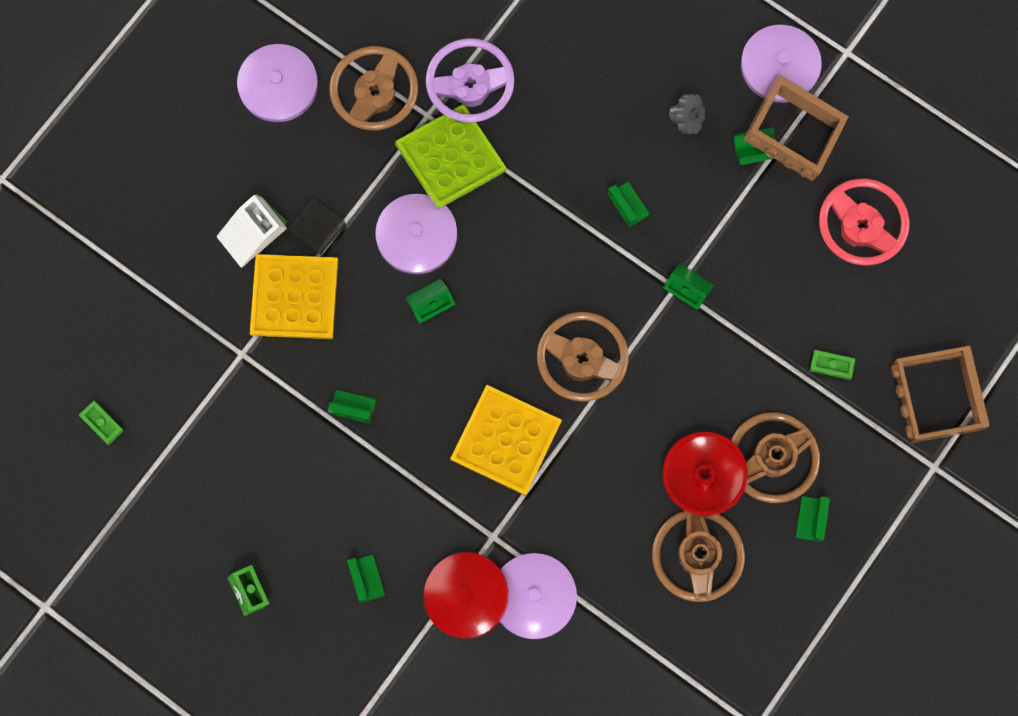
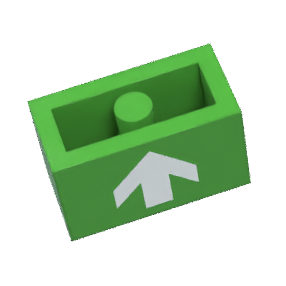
(248, 590)

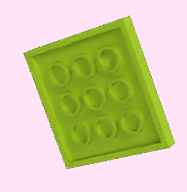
(450, 157)

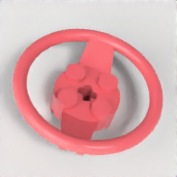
(852, 214)

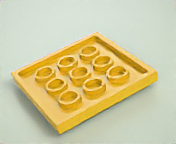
(294, 296)
(506, 440)

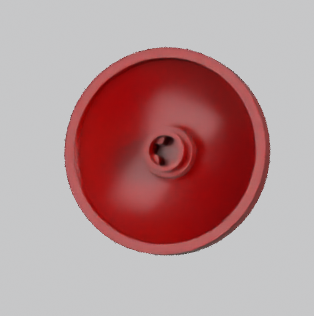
(705, 474)
(466, 595)

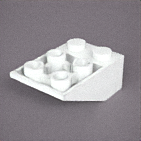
(250, 230)

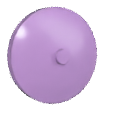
(781, 52)
(277, 83)
(416, 234)
(539, 596)

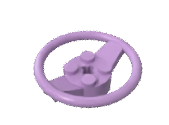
(484, 82)

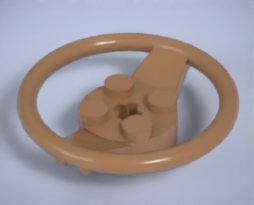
(380, 80)
(568, 351)
(789, 448)
(700, 569)

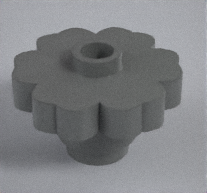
(688, 114)

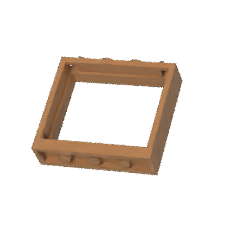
(811, 105)
(972, 387)

